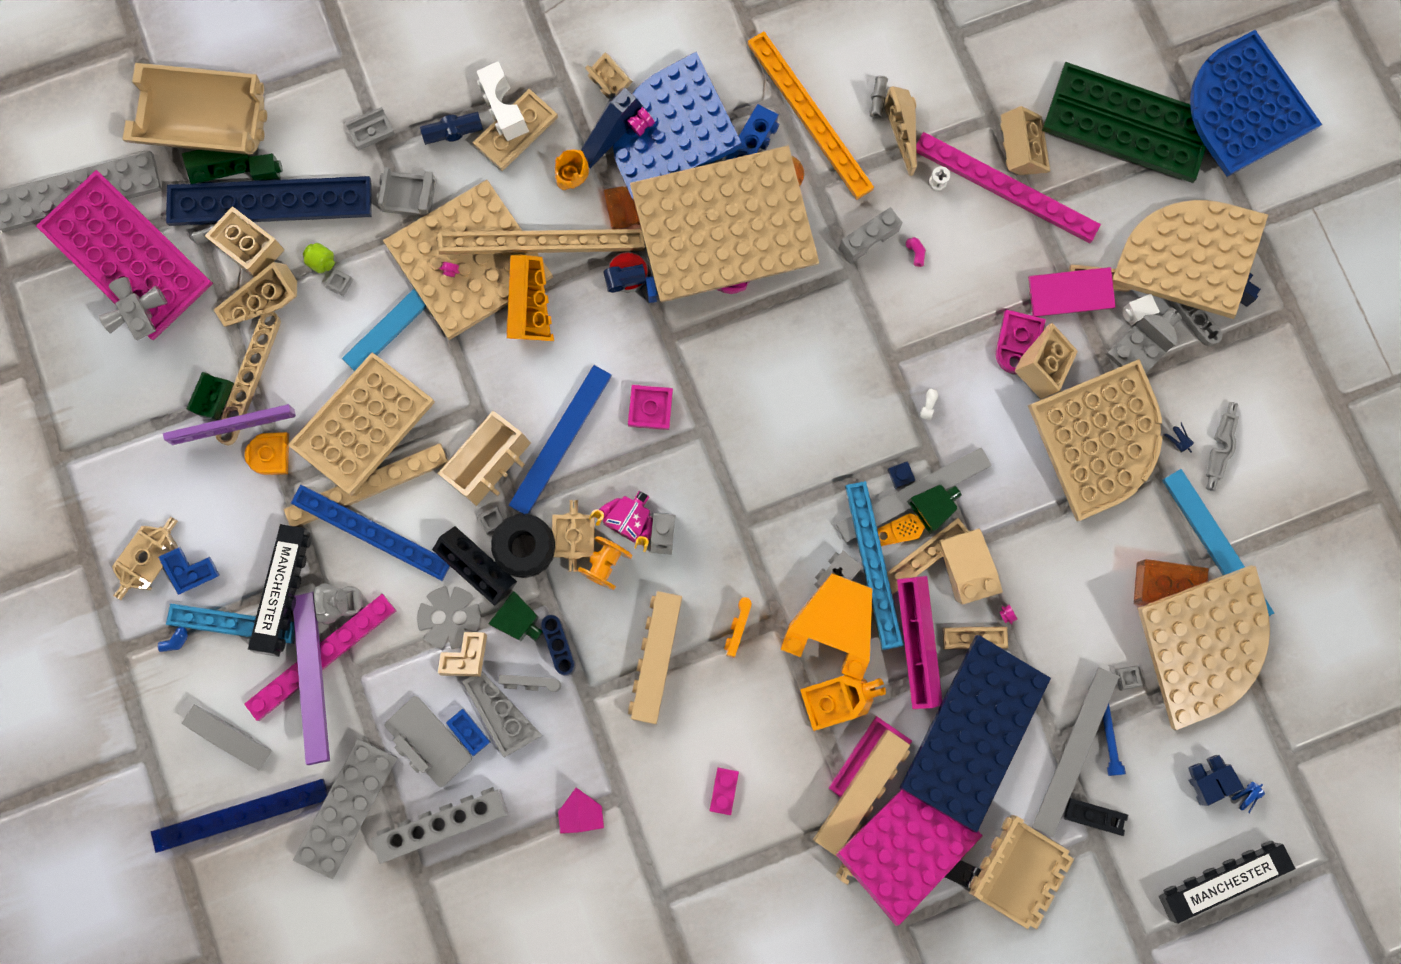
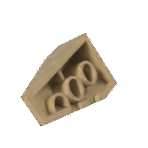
(902, 118)
(261, 295)

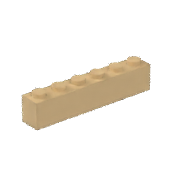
(656, 657)
(862, 792)

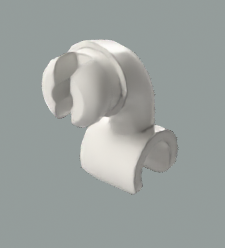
(927, 410)

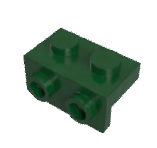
(209, 396)

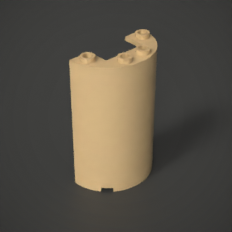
(197, 109)

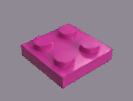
(650, 407)

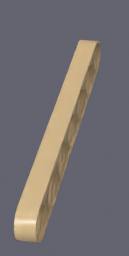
(246, 367)

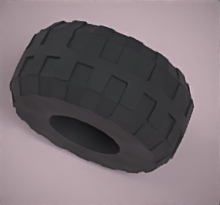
(506, 534)

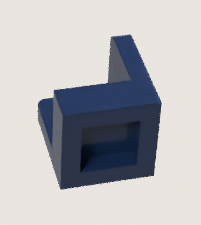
(1250, 292)

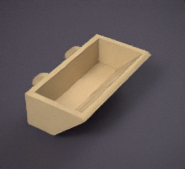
(485, 458)

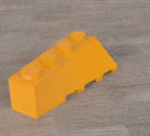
(527, 300)

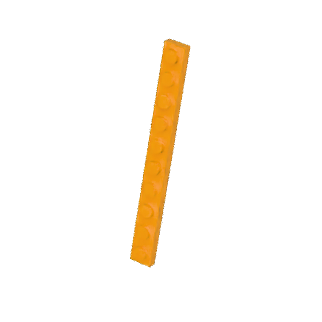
(810, 115)

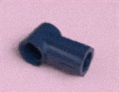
(618, 278)

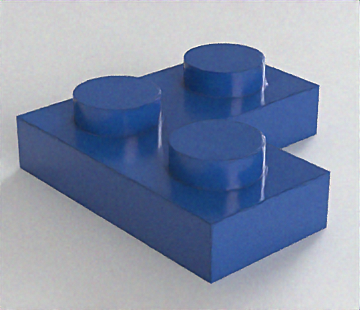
(185, 575)

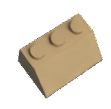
(1024, 142)

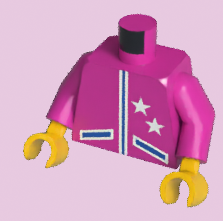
(627, 518)

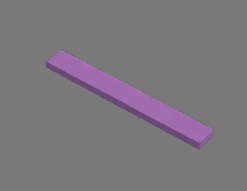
(310, 680)

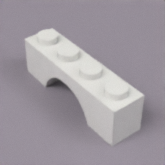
(509, 117)

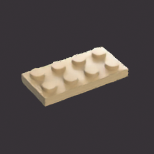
(503, 152)

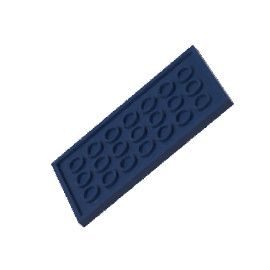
(975, 733)

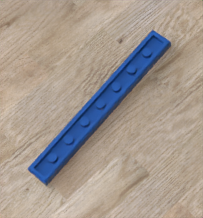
(560, 440)
(370, 532)

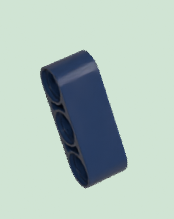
(551, 637)

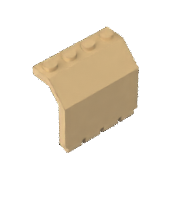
(1021, 873)

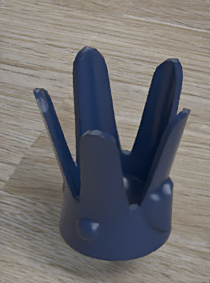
(1185, 441)

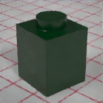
(265, 167)

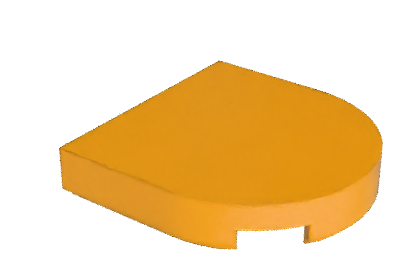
(268, 453)

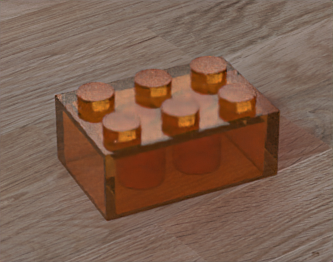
(1162, 579)

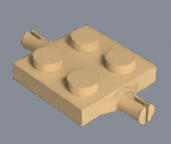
(573, 535)

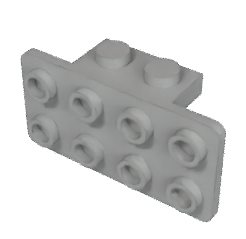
(427, 742)

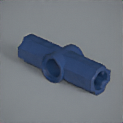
(451, 128)

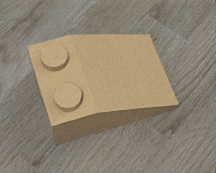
(244, 242)
(1047, 362)
(970, 567)

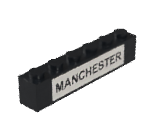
(279, 591)
(1226, 881)

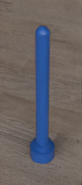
(1115, 766)

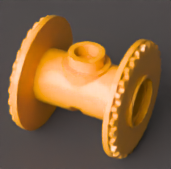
(602, 562)

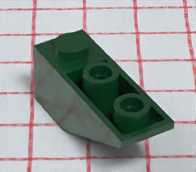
(211, 165)

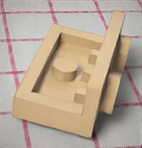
(608, 75)

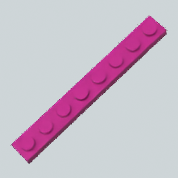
(330, 648)

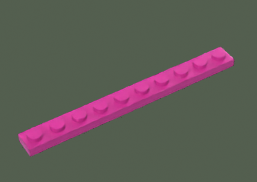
(1007, 187)

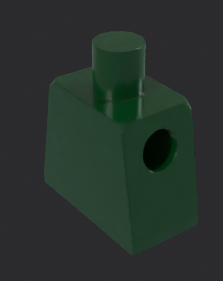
(935, 506)
(516, 619)

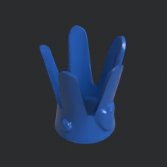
(1255, 792)

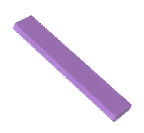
(229, 424)

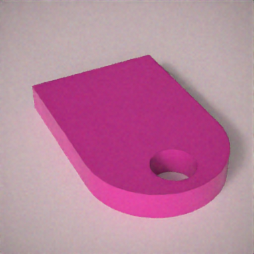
(1016, 336)

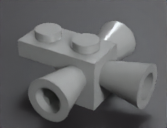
(132, 309)

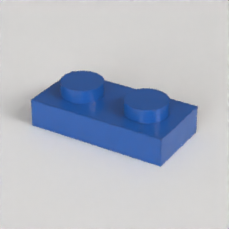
(468, 732)

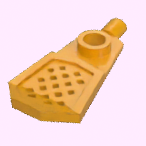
(893, 533)

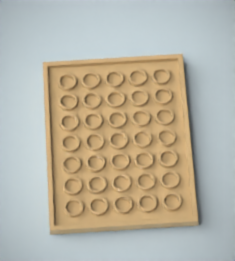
(724, 223)

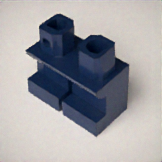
(1215, 783)

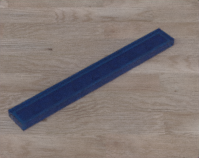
(239, 815)

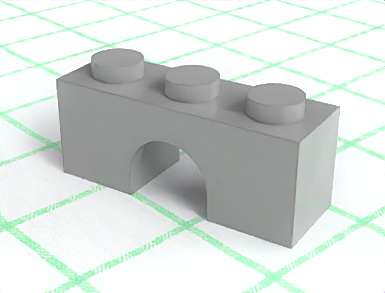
(879, 228)

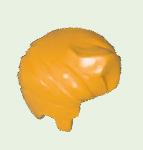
(571, 169)

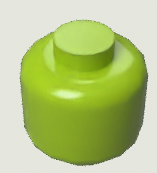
(318, 258)

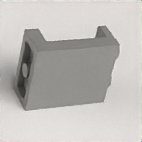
(406, 193)

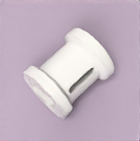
(944, 178)

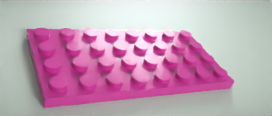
(115, 241)

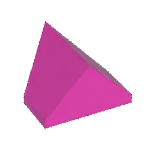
(580, 814)

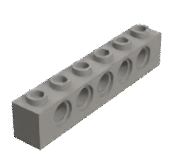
(387, 850)

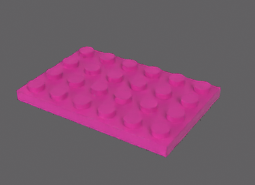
(905, 853)

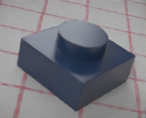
(901, 475)

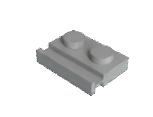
(370, 128)

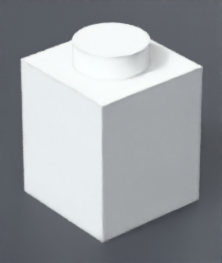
(1137, 309)

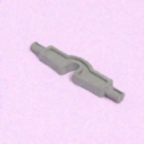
(1219, 457)

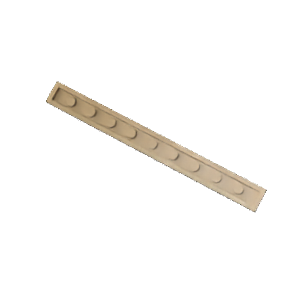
(540, 241)

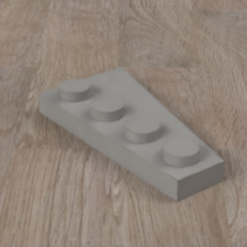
(503, 719)

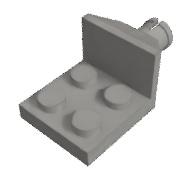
(1147, 340)

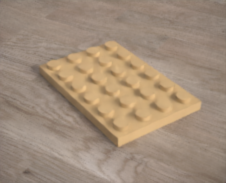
(361, 424)

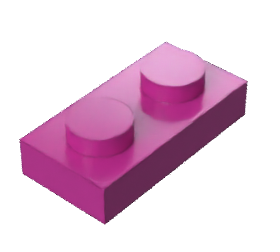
(724, 791)

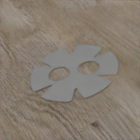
(441, 601)

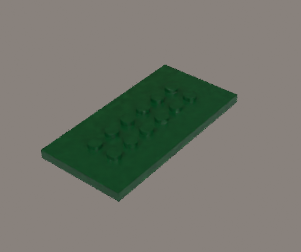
(1125, 122)

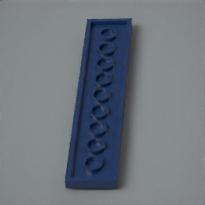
(270, 200)

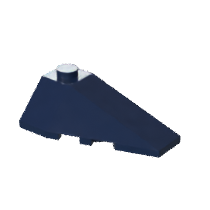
(610, 125)

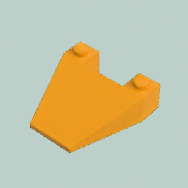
(836, 617)

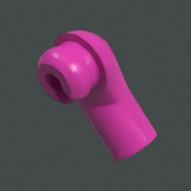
(919, 250)

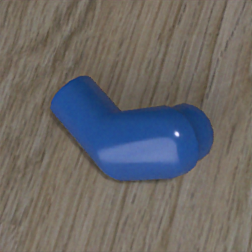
(176, 641)

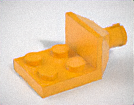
(839, 700)

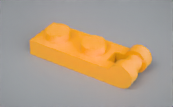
(738, 626)

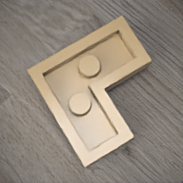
(467, 662)

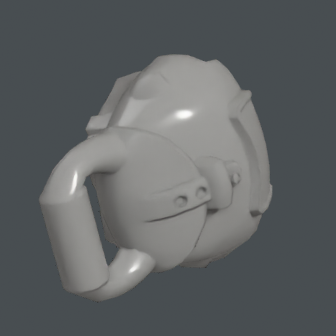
(333, 602)

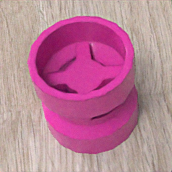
(640, 121)

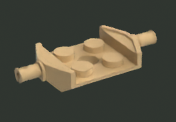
(141, 575)

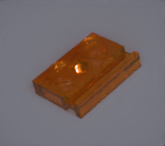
(621, 208)

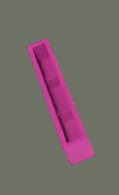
(919, 642)

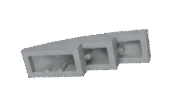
(226, 737)

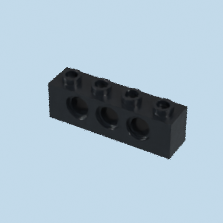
(474, 565)

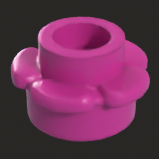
(449, 269)
(1008, 614)

